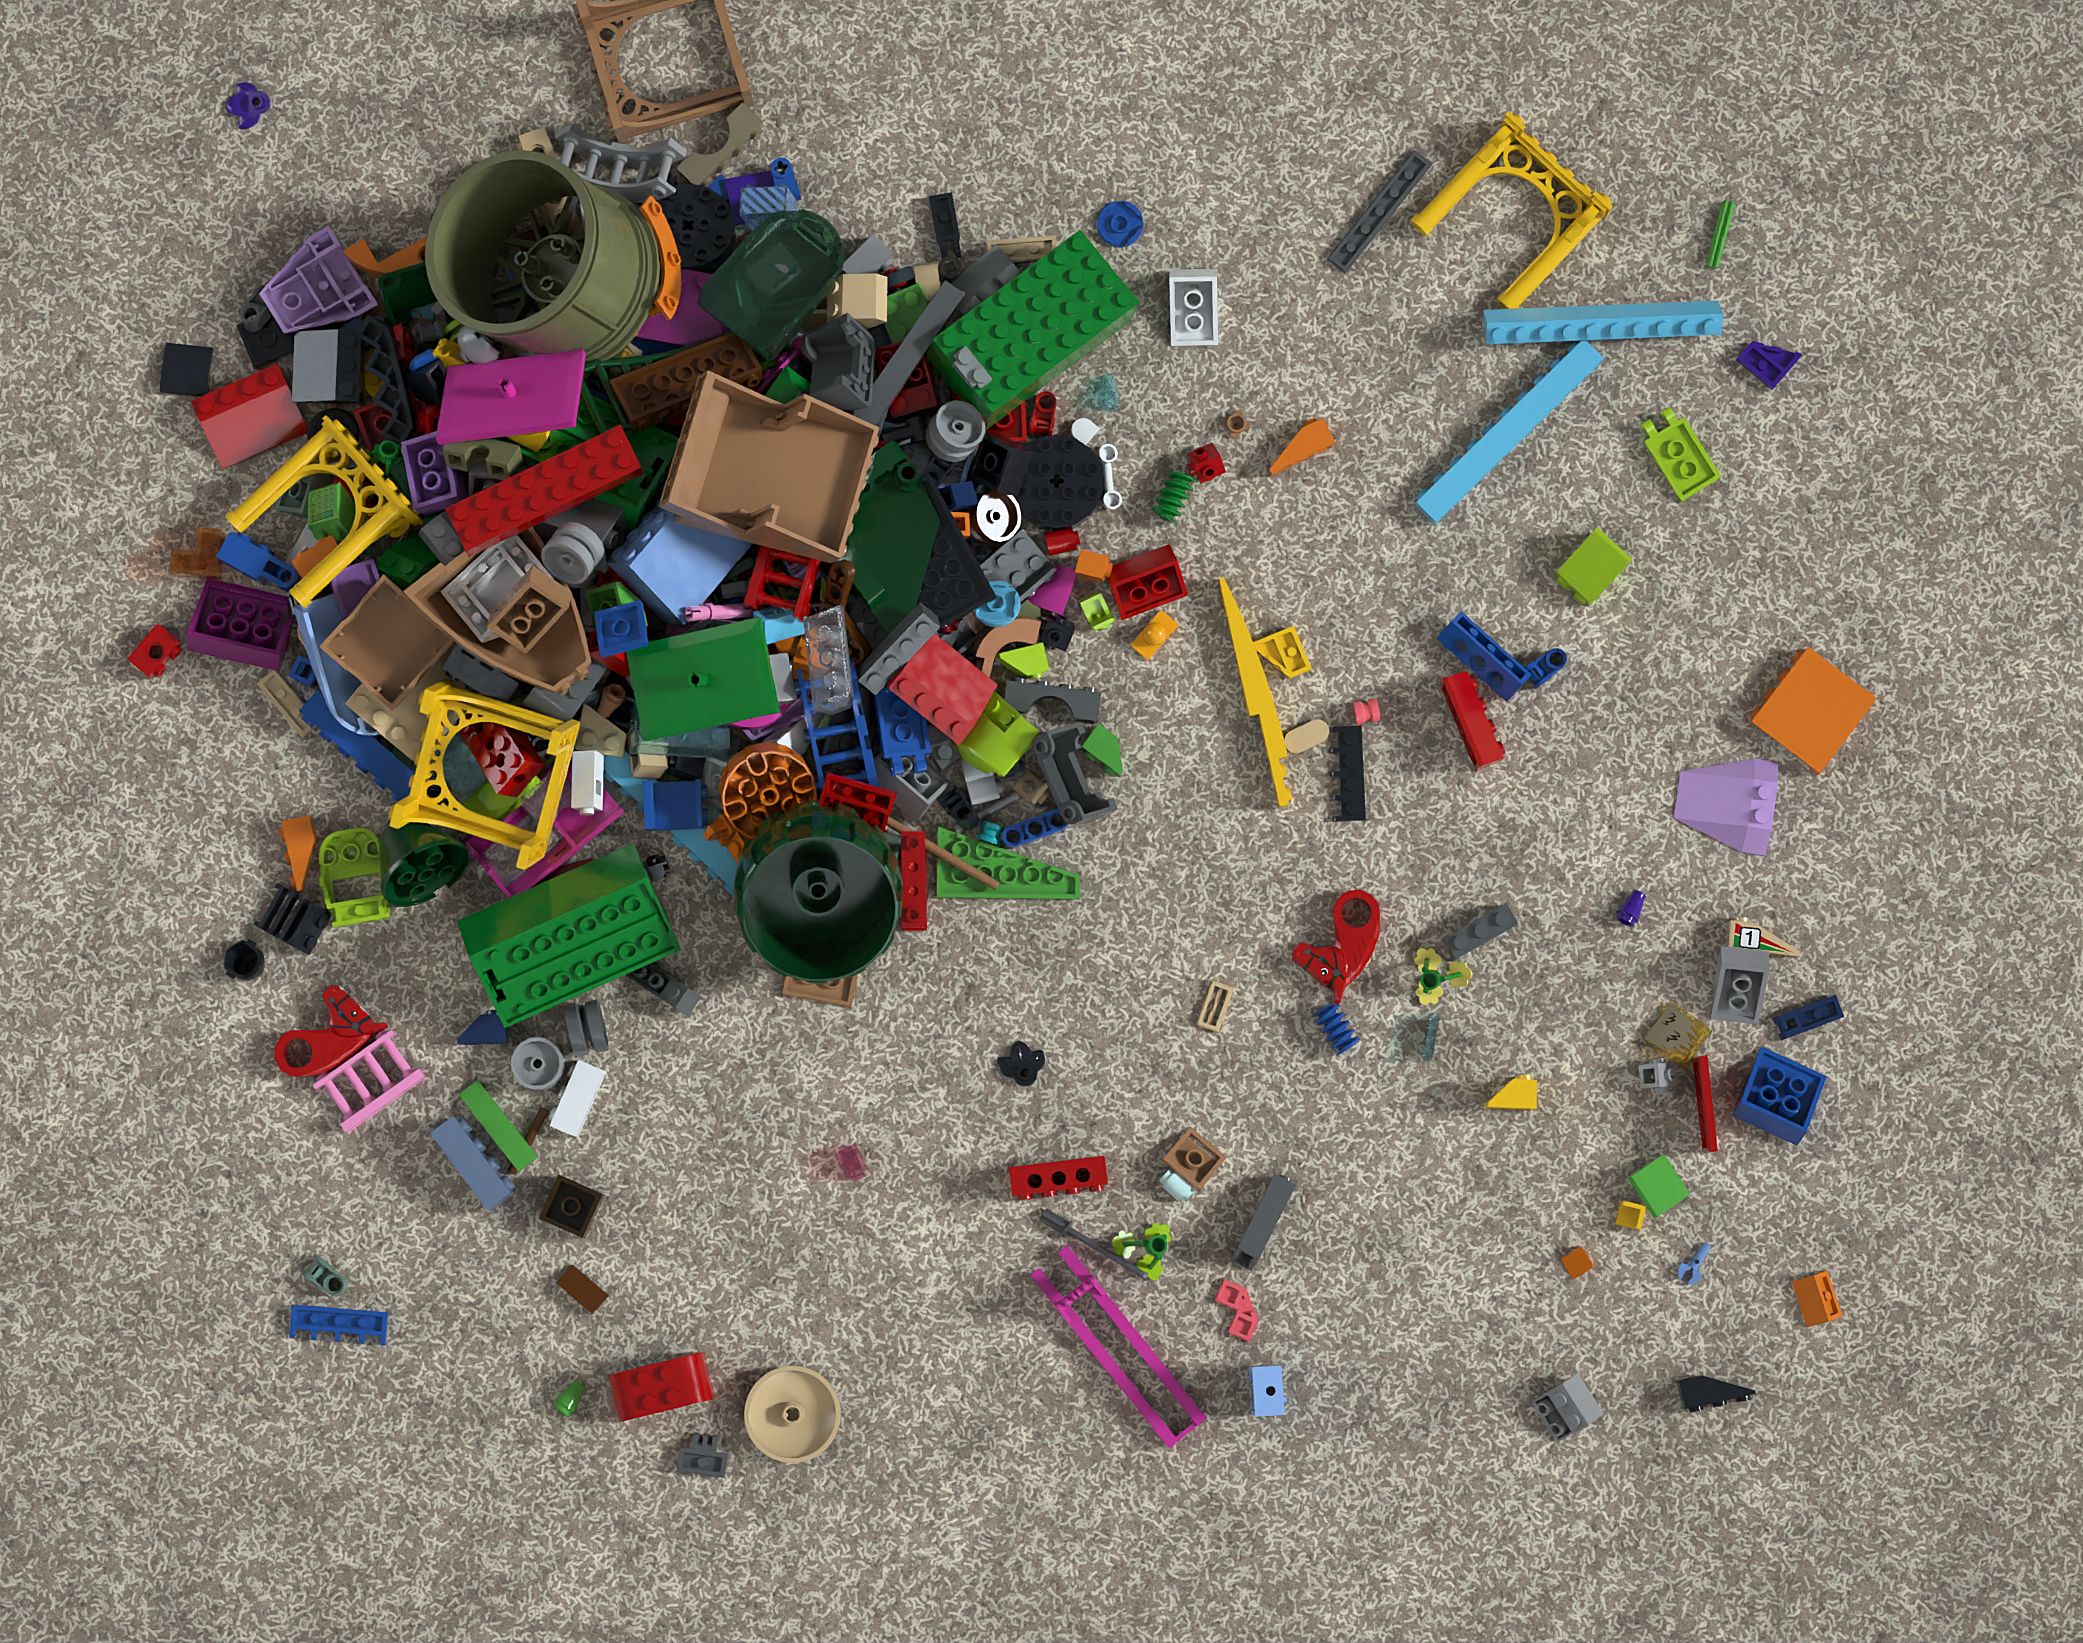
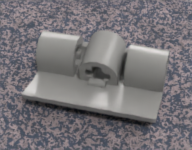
(985, 278)

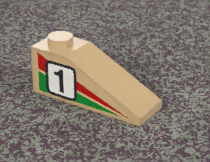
(1752, 936)

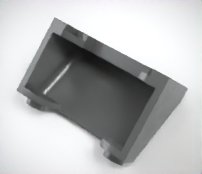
(842, 363)
(1064, 776)

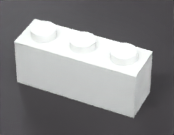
(576, 1098)

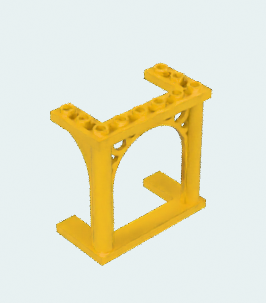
(421, 808)

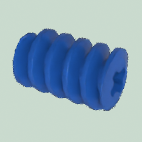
(1336, 1028)

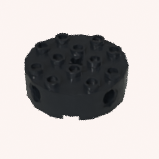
(700, 226)
(1074, 499)

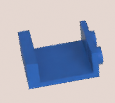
(674, 805)

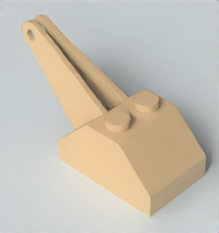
(857, 294)

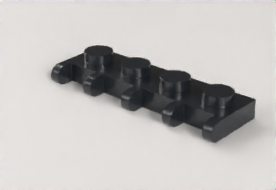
(1350, 773)

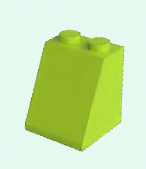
(1592, 567)

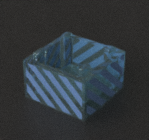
(760, 202)

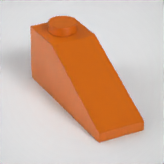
(1308, 442)

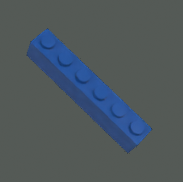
(365, 749)

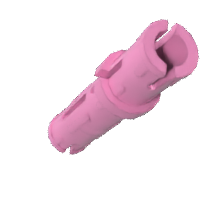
(712, 611)

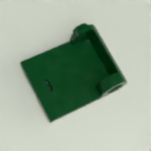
(404, 291)

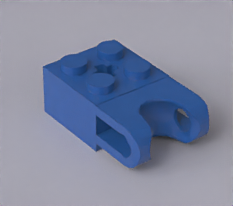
(257, 562)

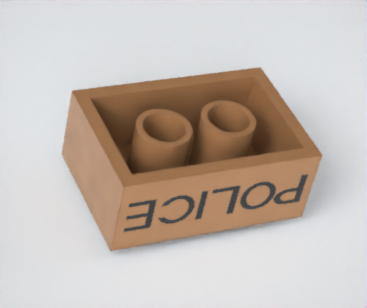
(529, 609)

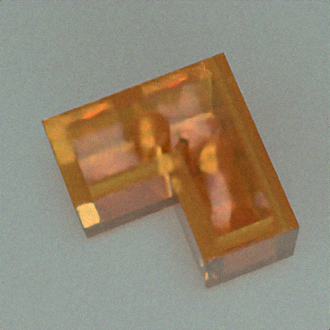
(203, 561)

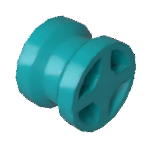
(990, 833)

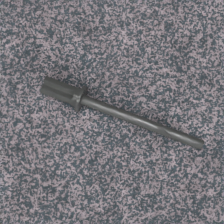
(1064, 1227)

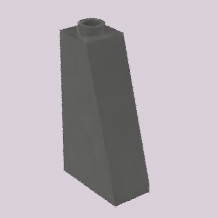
(1263, 1221)

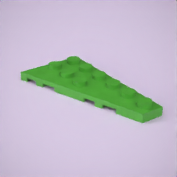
(1017, 874)

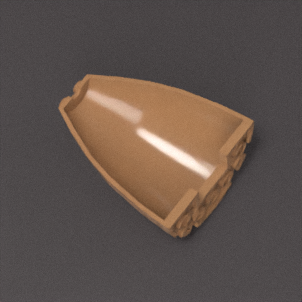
(550, 664)

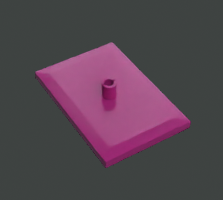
(511, 397)

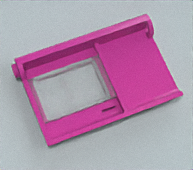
(567, 836)

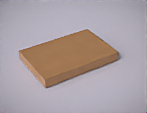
(834, 992)

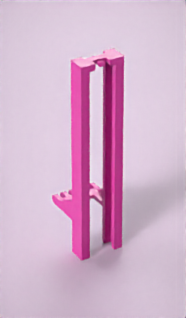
(1063, 1306)

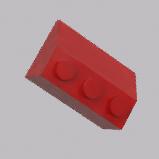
(1146, 582)

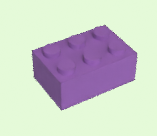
(430, 481)

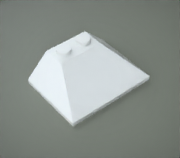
(488, 581)

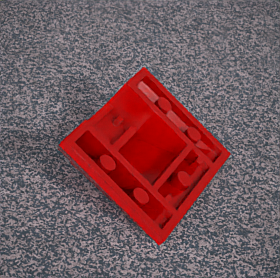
(869, 801)

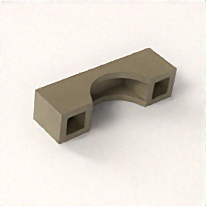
(701, 168)

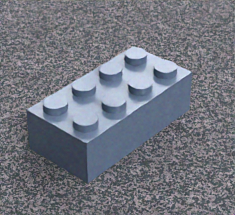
(472, 1163)

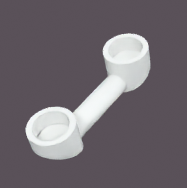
(1111, 499)

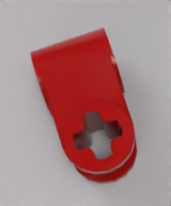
(1043, 416)

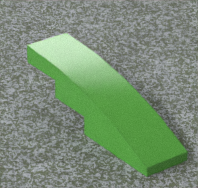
(498, 1125)

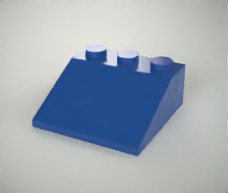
(1779, 1096)

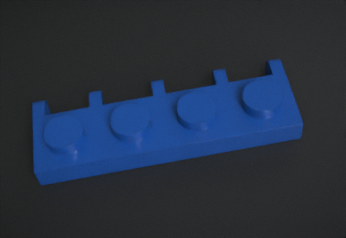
(339, 1321)

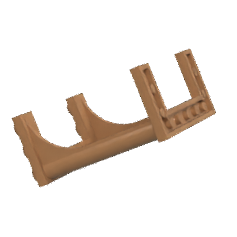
(599, 16)

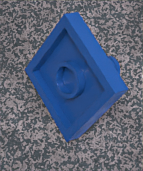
(621, 628)

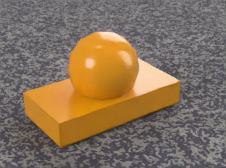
(1154, 635)

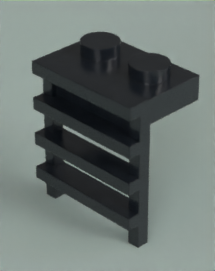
(303, 925)

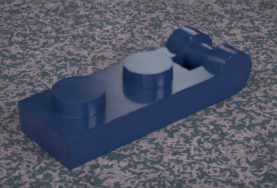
(1809, 1017)

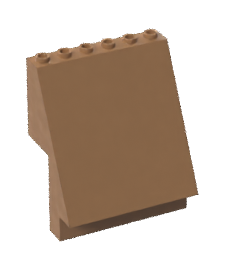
(769, 469)

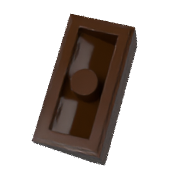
(582, 1289)

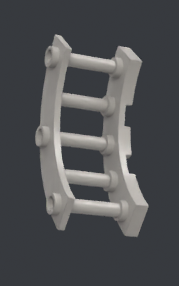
(623, 155)

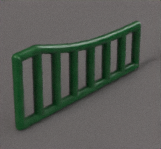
(623, 364)

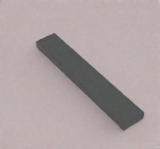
(1379, 211)

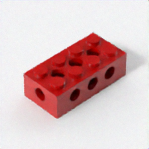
(503, 755)
(1094, 1165)

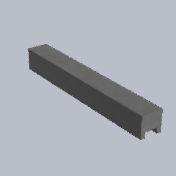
(911, 352)

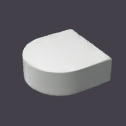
(1084, 430)

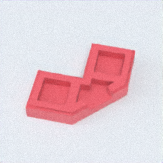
(1245, 1315)

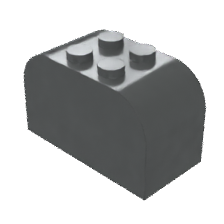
(564, 706)

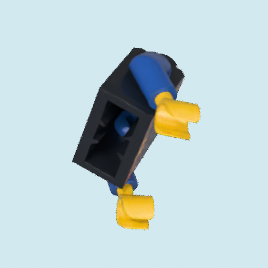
(428, 374)

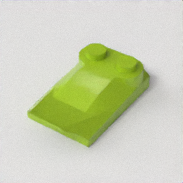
(493, 805)

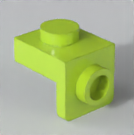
(1096, 611)

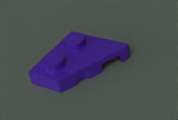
(1767, 362)

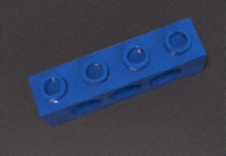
(1483, 656)

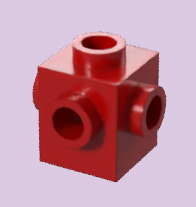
(427, 419)
(1205, 463)

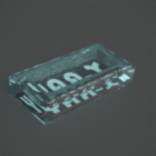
(1430, 1037)

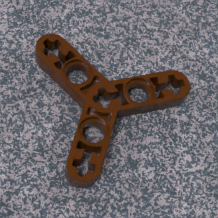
(831, 600)

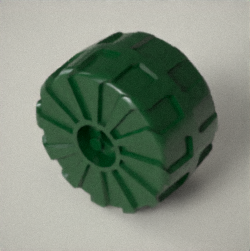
(827, 930)

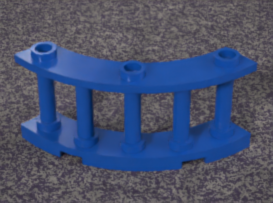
(856, 725)

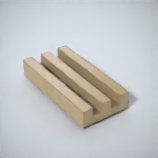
(1221, 987)

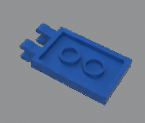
(901, 732)

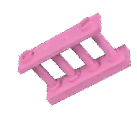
(371, 1104)

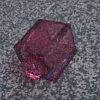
(852, 1163)

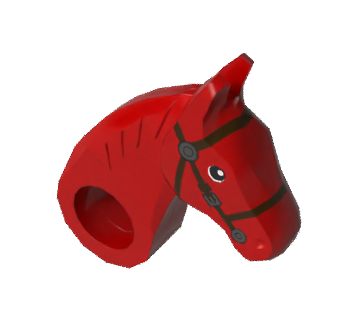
(1342, 963)

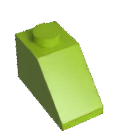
(1025, 660)

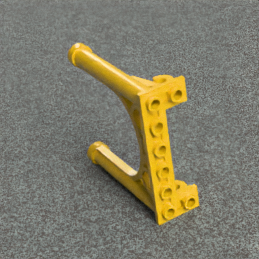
(1512, 130)
(329, 446)

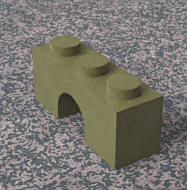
(501, 458)

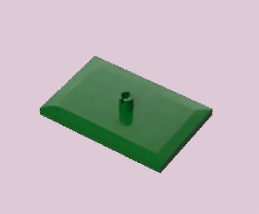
(732, 683)

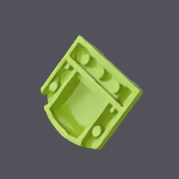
(997, 738)

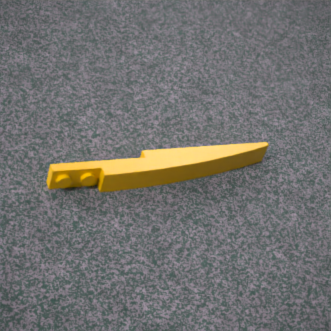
(1257, 694)

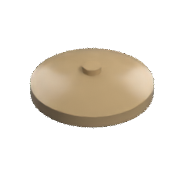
(792, 1414)

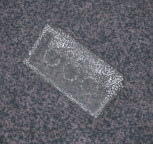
(828, 661)

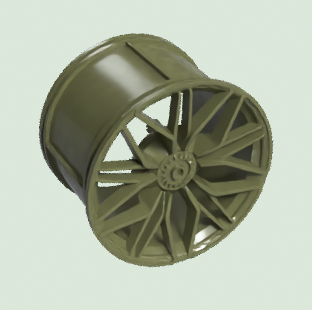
(588, 284)

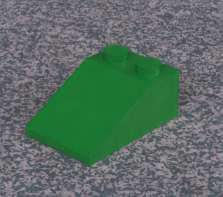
(407, 561)

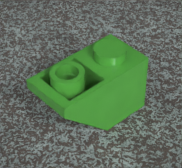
(1104, 748)

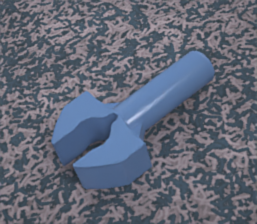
(1694, 1264)

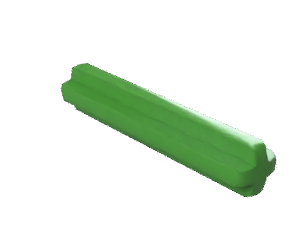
(1720, 234)

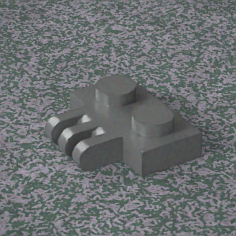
(702, 1458)

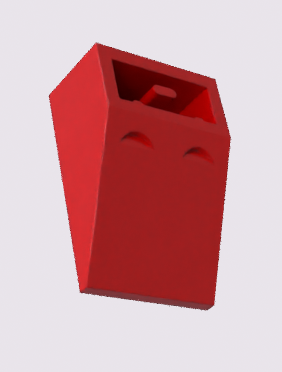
(918, 392)

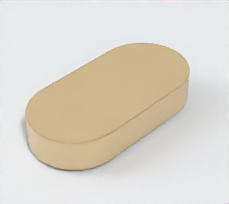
(1306, 736)

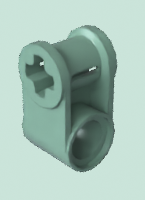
(322, 1274)

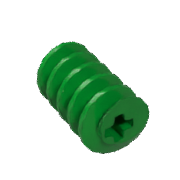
(1172, 496)

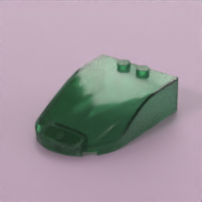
(775, 279)

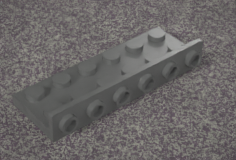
(1013, 562)

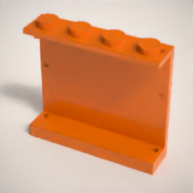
(1812, 709)

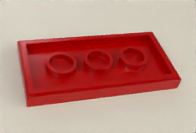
(1705, 1104)

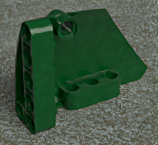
(891, 537)

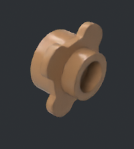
(1236, 430)

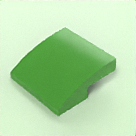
(1659, 1186)

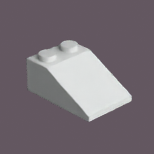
(1193, 307)

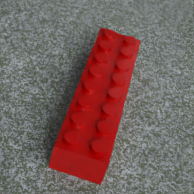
(544, 491)

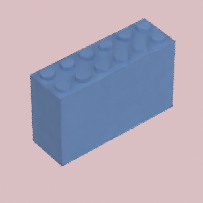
(674, 563)

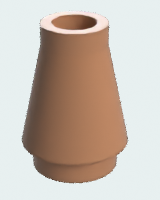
(611, 699)

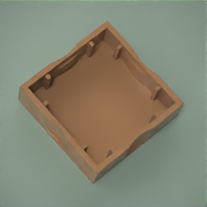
(387, 643)

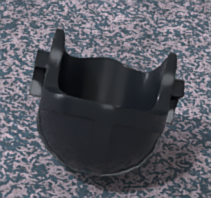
(244, 961)

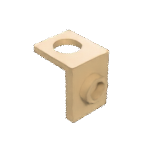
(1040, 794)

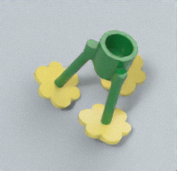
(1430, 980)

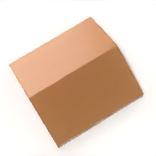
(1193, 1162)

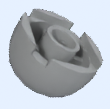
(477, 346)

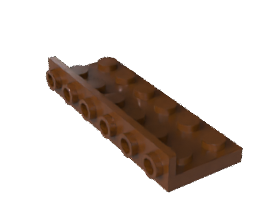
(666, 386)

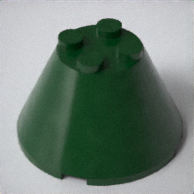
(418, 862)

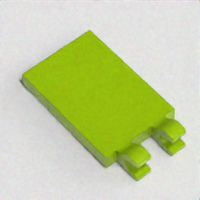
(1679, 455)

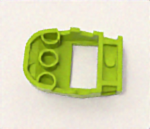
(347, 856)

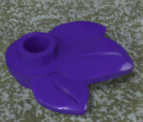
(244, 105)

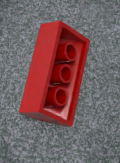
(1471, 720)

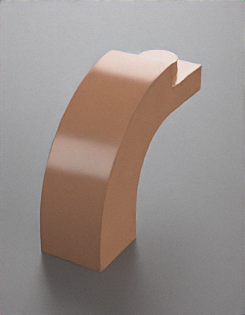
(993, 638)

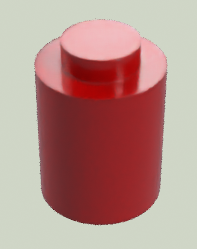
(1061, 541)

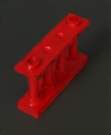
(763, 574)
(914, 880)

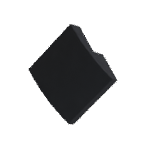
(186, 369)

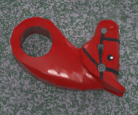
(347, 1034)

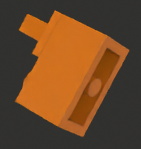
(727, 836)

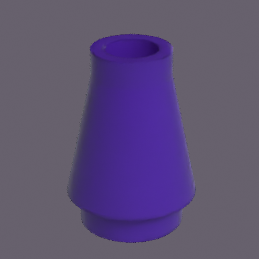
(1630, 910)

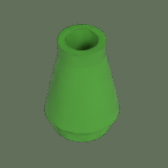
(568, 1401)

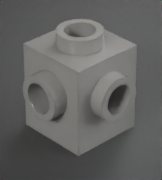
(1658, 1075)

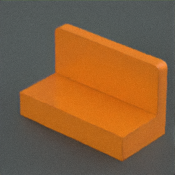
(1817, 1299)

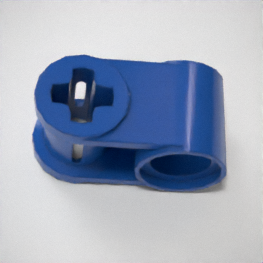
(787, 179)
(1544, 668)

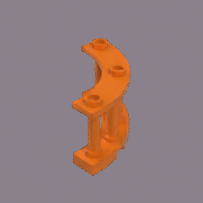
(670, 289)

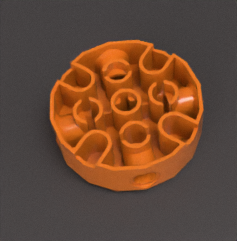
(758, 770)

